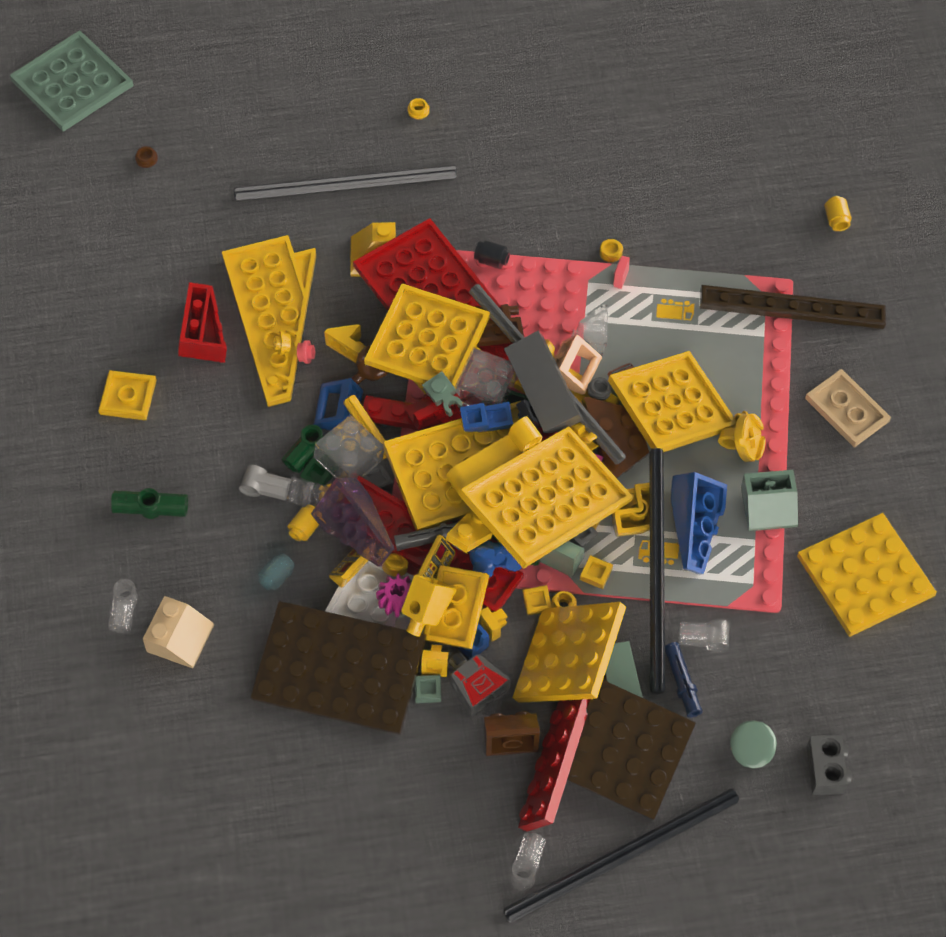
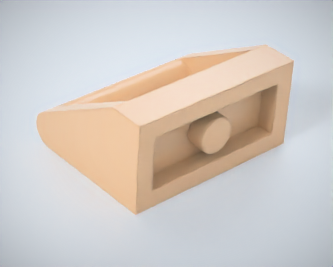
(567, 354)

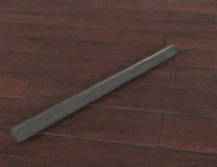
(514, 335)

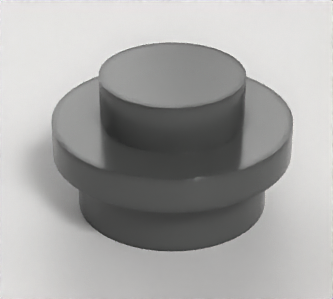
(599, 388)

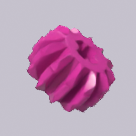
(389, 593)

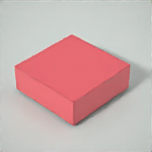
(621, 272)

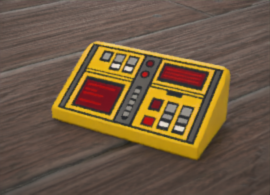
(439, 554)
(347, 568)

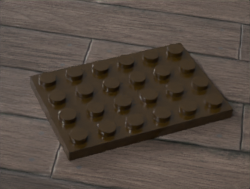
(339, 667)

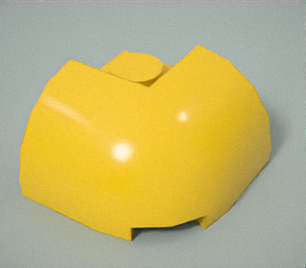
(634, 516)

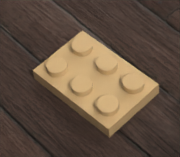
(847, 408)

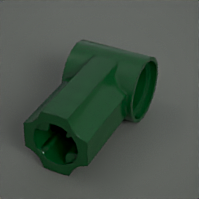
(302, 450)

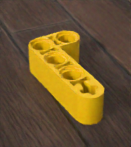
(521, 437)

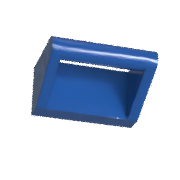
(345, 388)

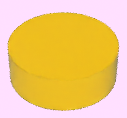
(611, 250)
(395, 564)

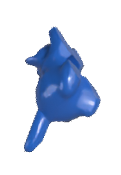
(490, 556)

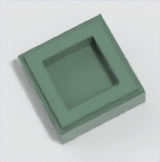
(428, 689)

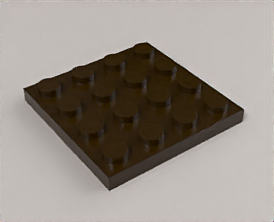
(629, 749)

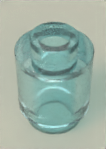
(276, 572)

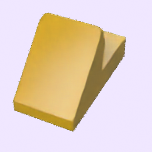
(345, 340)

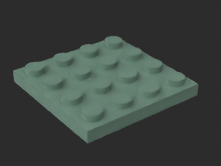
(71, 80)

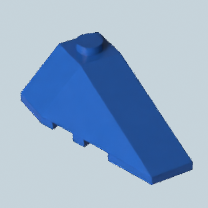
(696, 510)

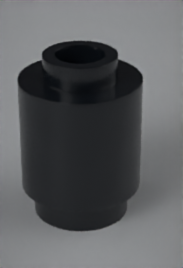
(491, 254)

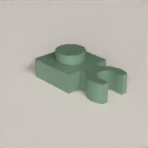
(442, 391)

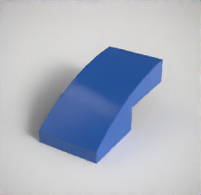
(486, 418)

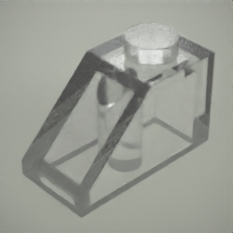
(594, 329)

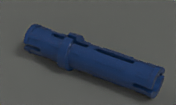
(685, 686)

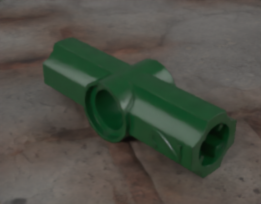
(135, 503)

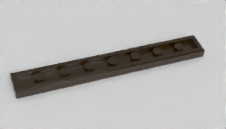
(792, 307)

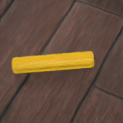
(359, 413)

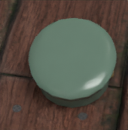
(753, 744)

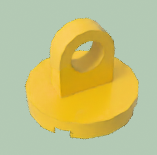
(745, 438)

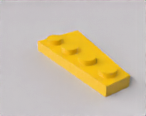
(469, 533)

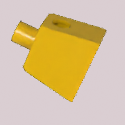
(426, 602)

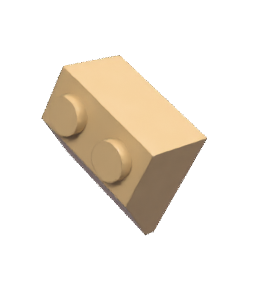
(177, 632)

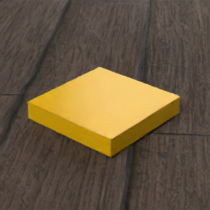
(127, 395)

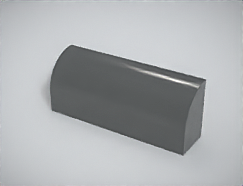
(543, 383)

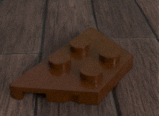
(622, 430)

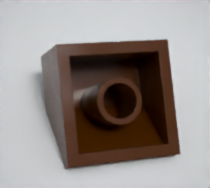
(511, 733)

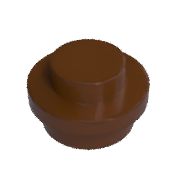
(146, 157)

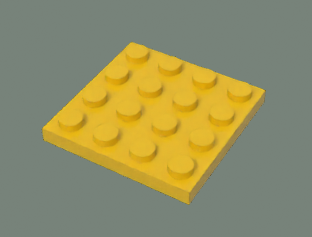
(426, 336)
(672, 402)
(866, 574)
(569, 653)

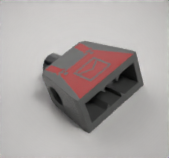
(476, 682)

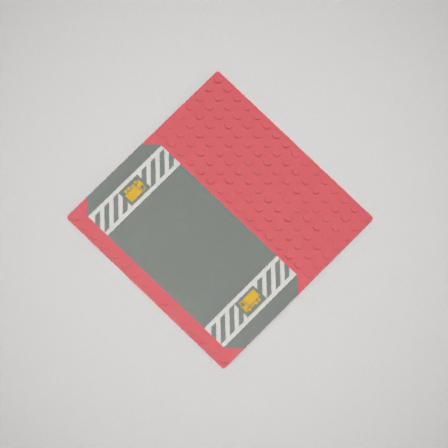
(648, 321)

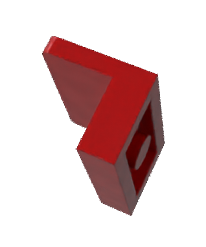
(425, 412)

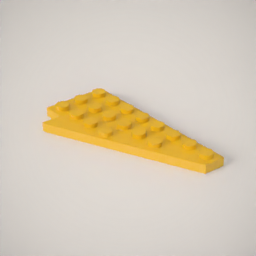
(272, 297)

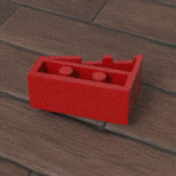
(201, 328)

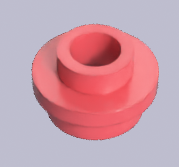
(305, 352)

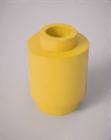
(838, 213)
(303, 524)

